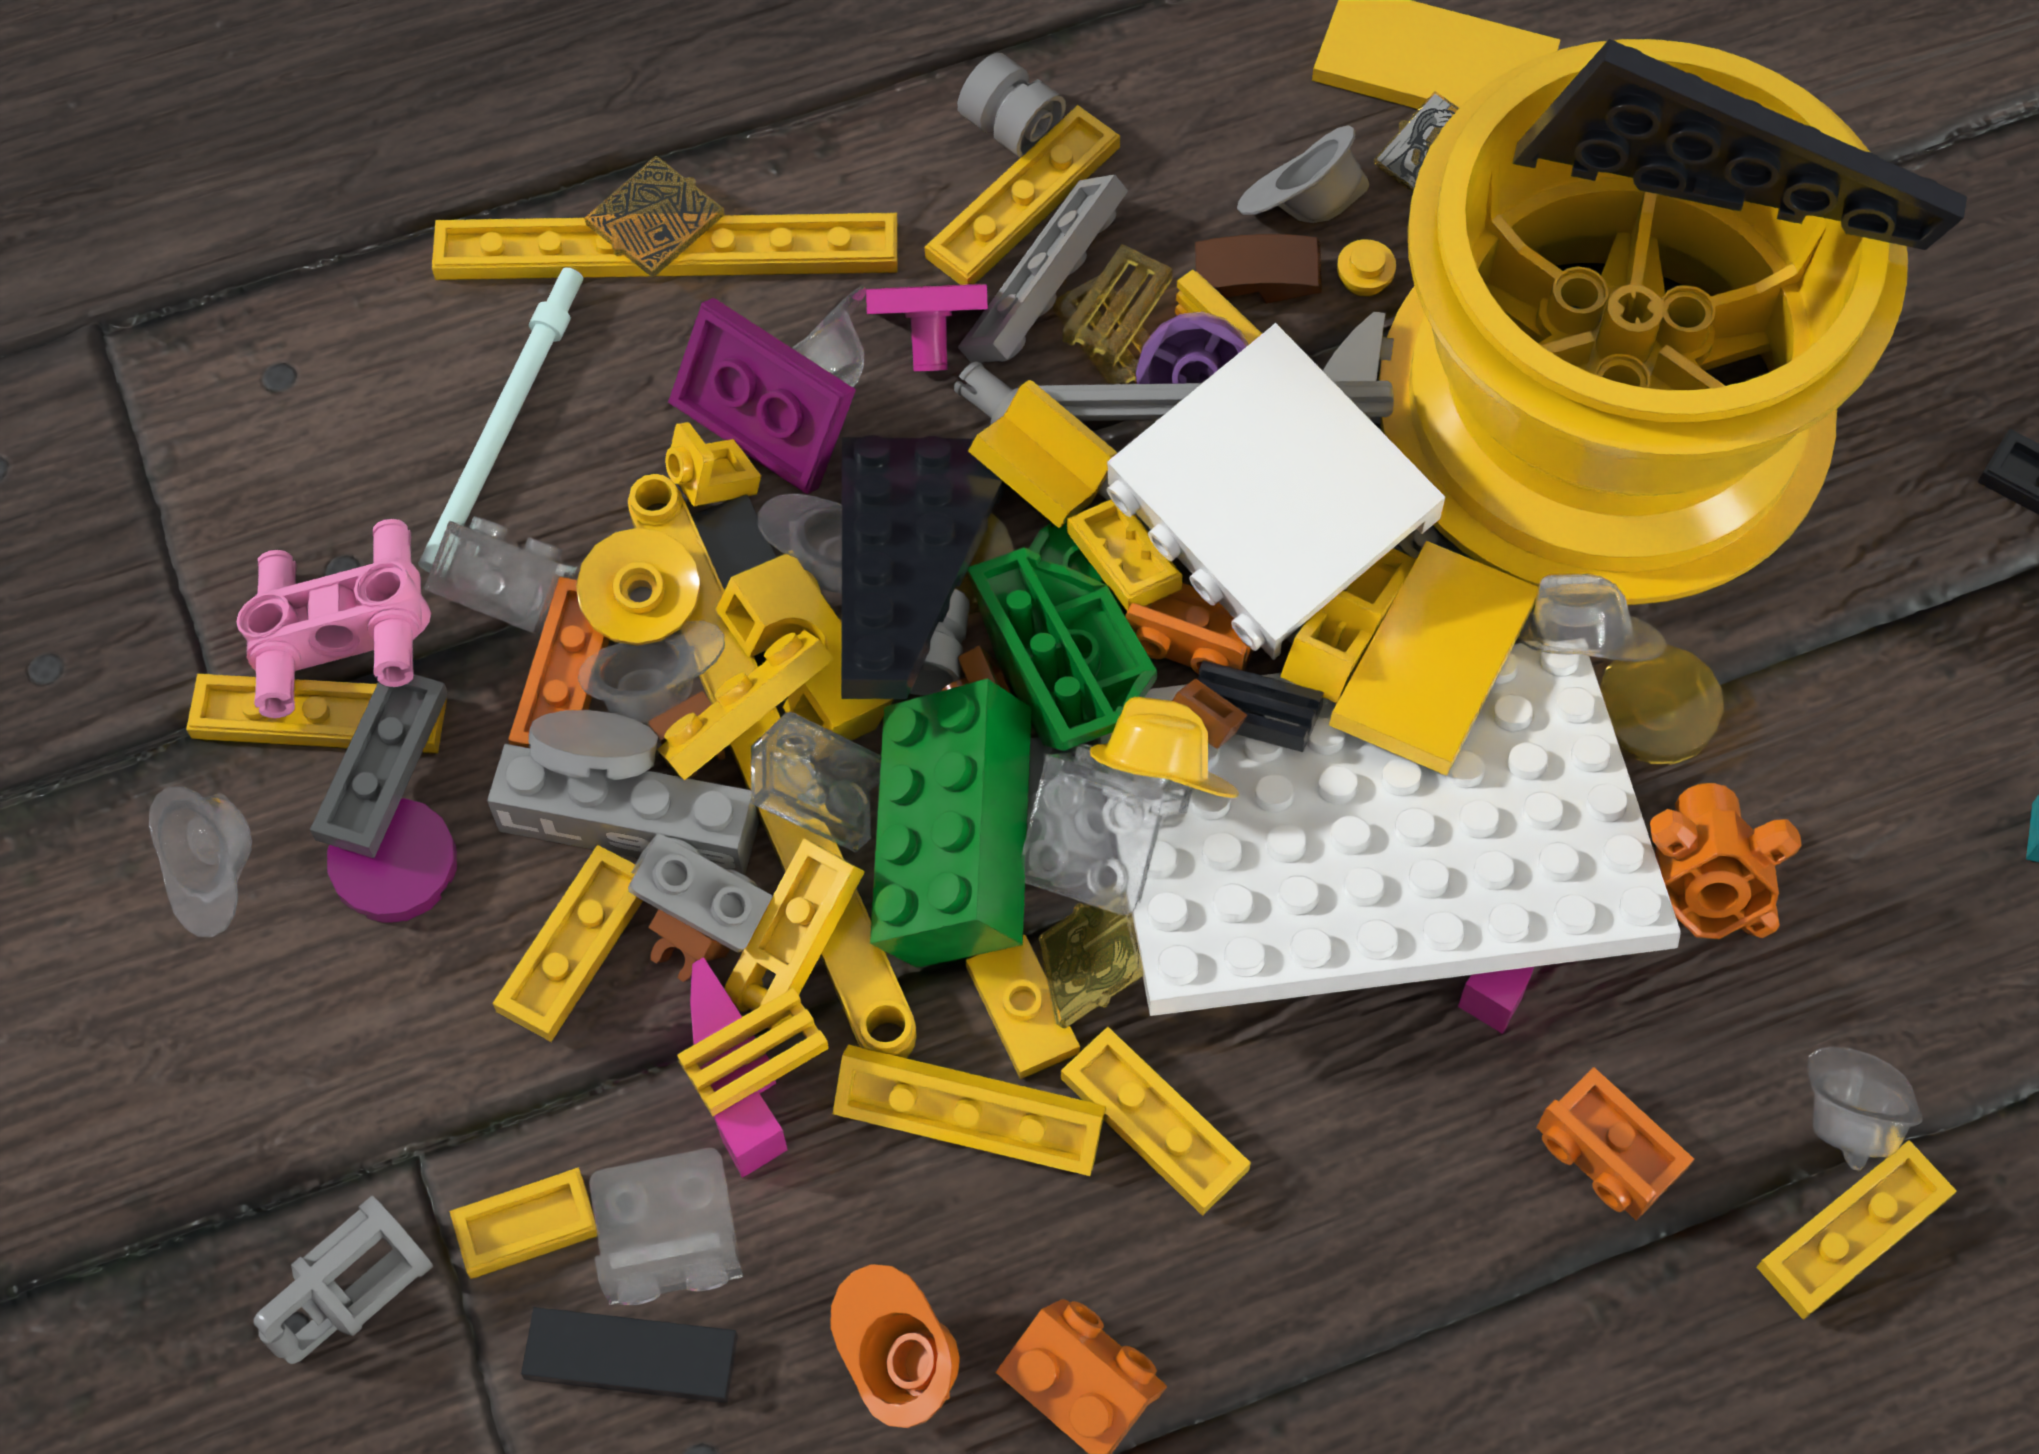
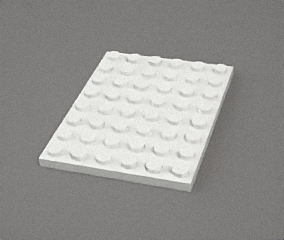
(1387, 873)

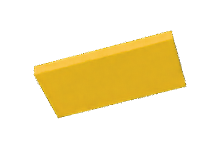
(1412, 49)
(1435, 658)

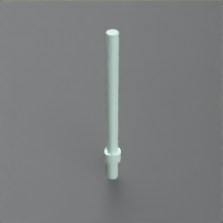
(547, 327)

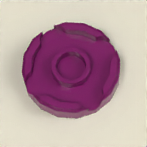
(407, 871)

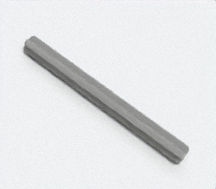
(1155, 400)

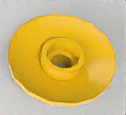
(633, 561)

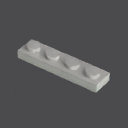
(1042, 270)

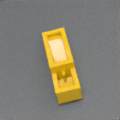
(1340, 632)

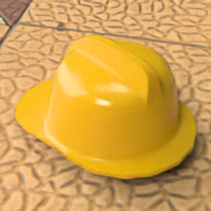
(1162, 742)

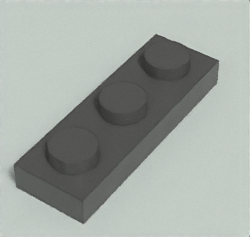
(378, 765)

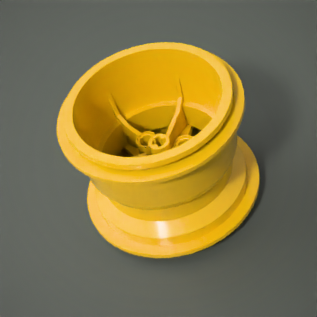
(1595, 426)

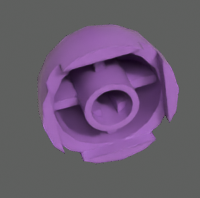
(1188, 349)

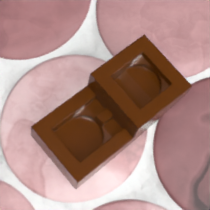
(1263, 263)

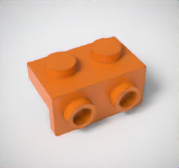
(1188, 631)
(1613, 1144)
(1081, 1376)

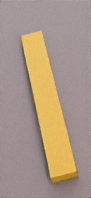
(727, 248)

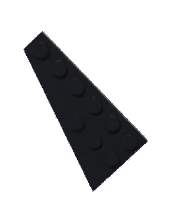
(1720, 149)
(907, 542)

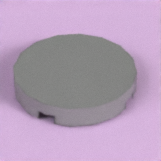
(587, 739)

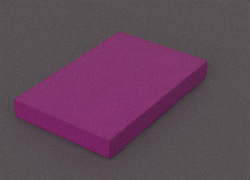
(761, 395)

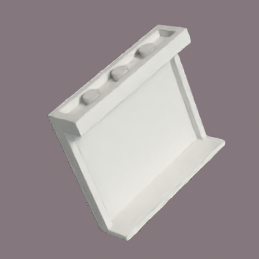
(1271, 489)

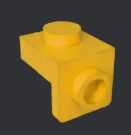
(709, 470)

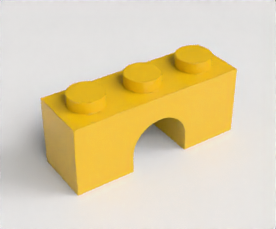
(787, 599)

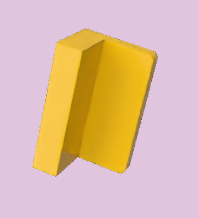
(1045, 454)

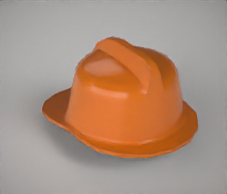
(893, 1345)

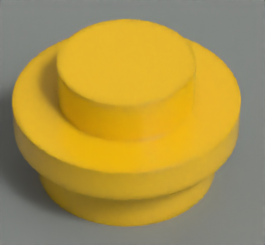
(1366, 267)

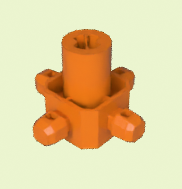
(1718, 866)

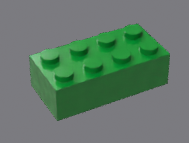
(952, 825)

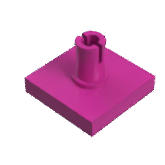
(928, 312)

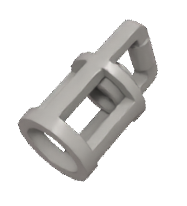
(324, 1299)

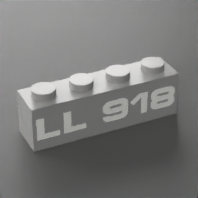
(622, 812)

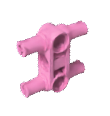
(334, 618)

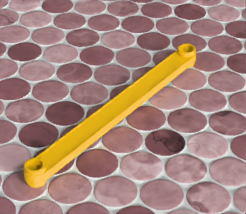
(855, 967)

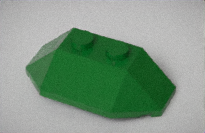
(1060, 645)

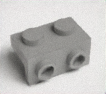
(699, 891)

